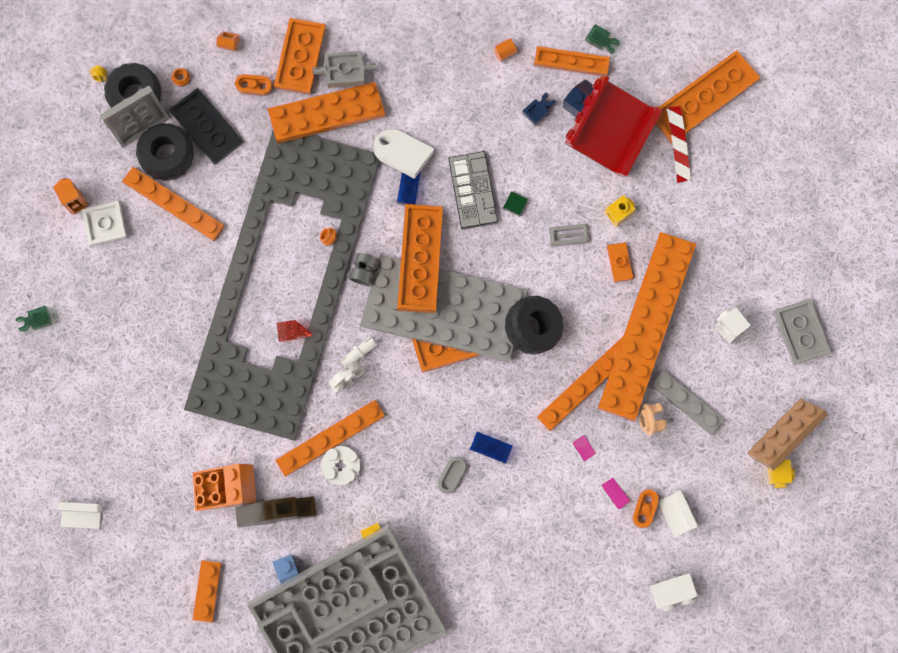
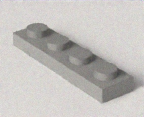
(687, 403)

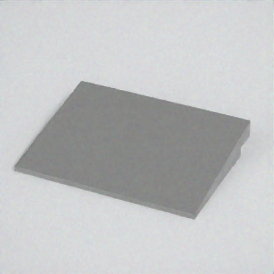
(350, 604)

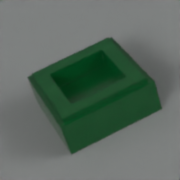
(515, 203)

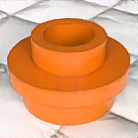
(180, 71)
(328, 236)

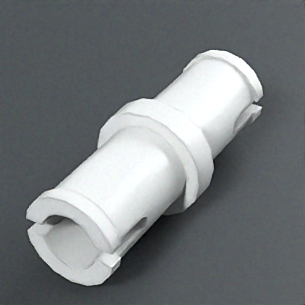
(358, 352)

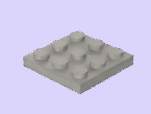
(134, 116)

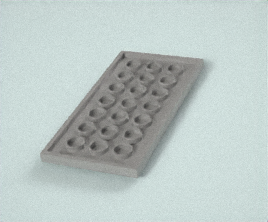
(466, 318)

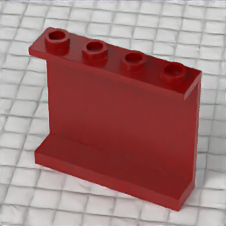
(612, 127)

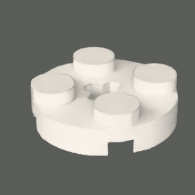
(344, 378)
(347, 474)

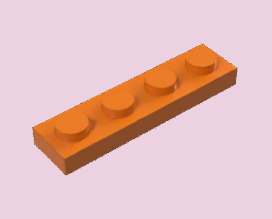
(571, 61)

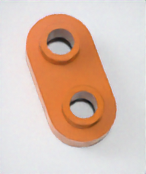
(254, 83)
(645, 509)

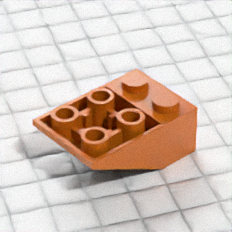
(224, 487)

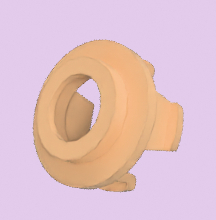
(647, 421)

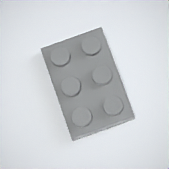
(801, 332)

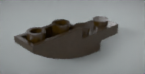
(275, 510)

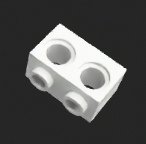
(732, 324)

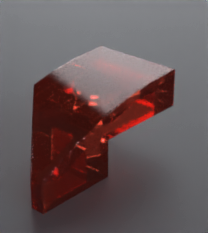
(291, 331)

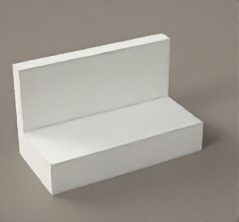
(677, 513)
(80, 515)

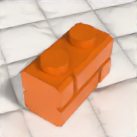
(70, 195)

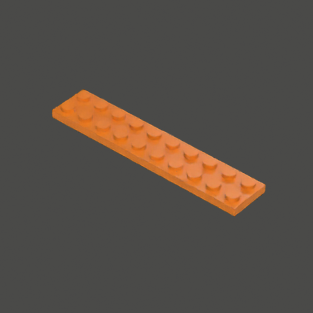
(647, 327)

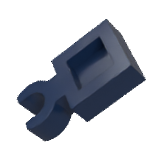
(537, 110)

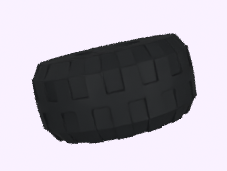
(128, 75)
(173, 166)
(518, 326)

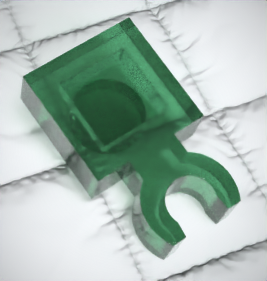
(599, 37)
(37, 318)

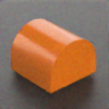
(228, 41)
(505, 49)

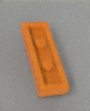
(207, 591)

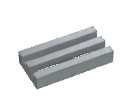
(569, 235)

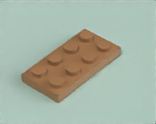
(787, 434)

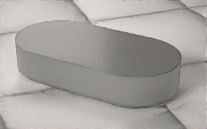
(452, 475)

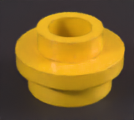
(99, 73)

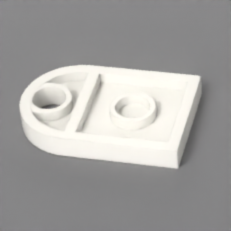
(402, 152)

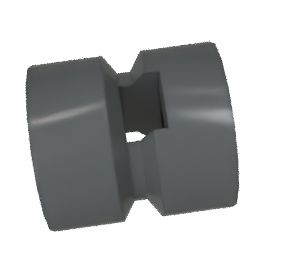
(361, 275)

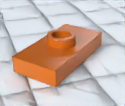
(619, 262)

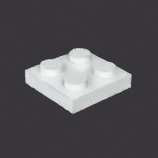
(104, 223)

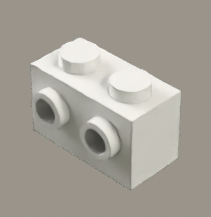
(673, 591)

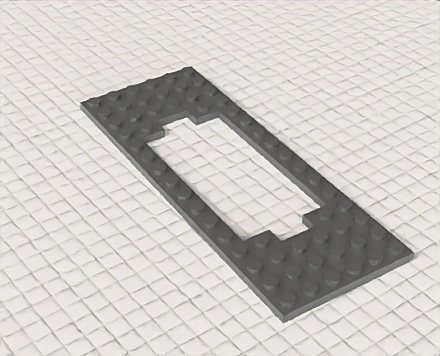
(277, 397)

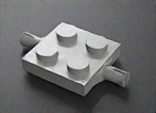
(344, 69)

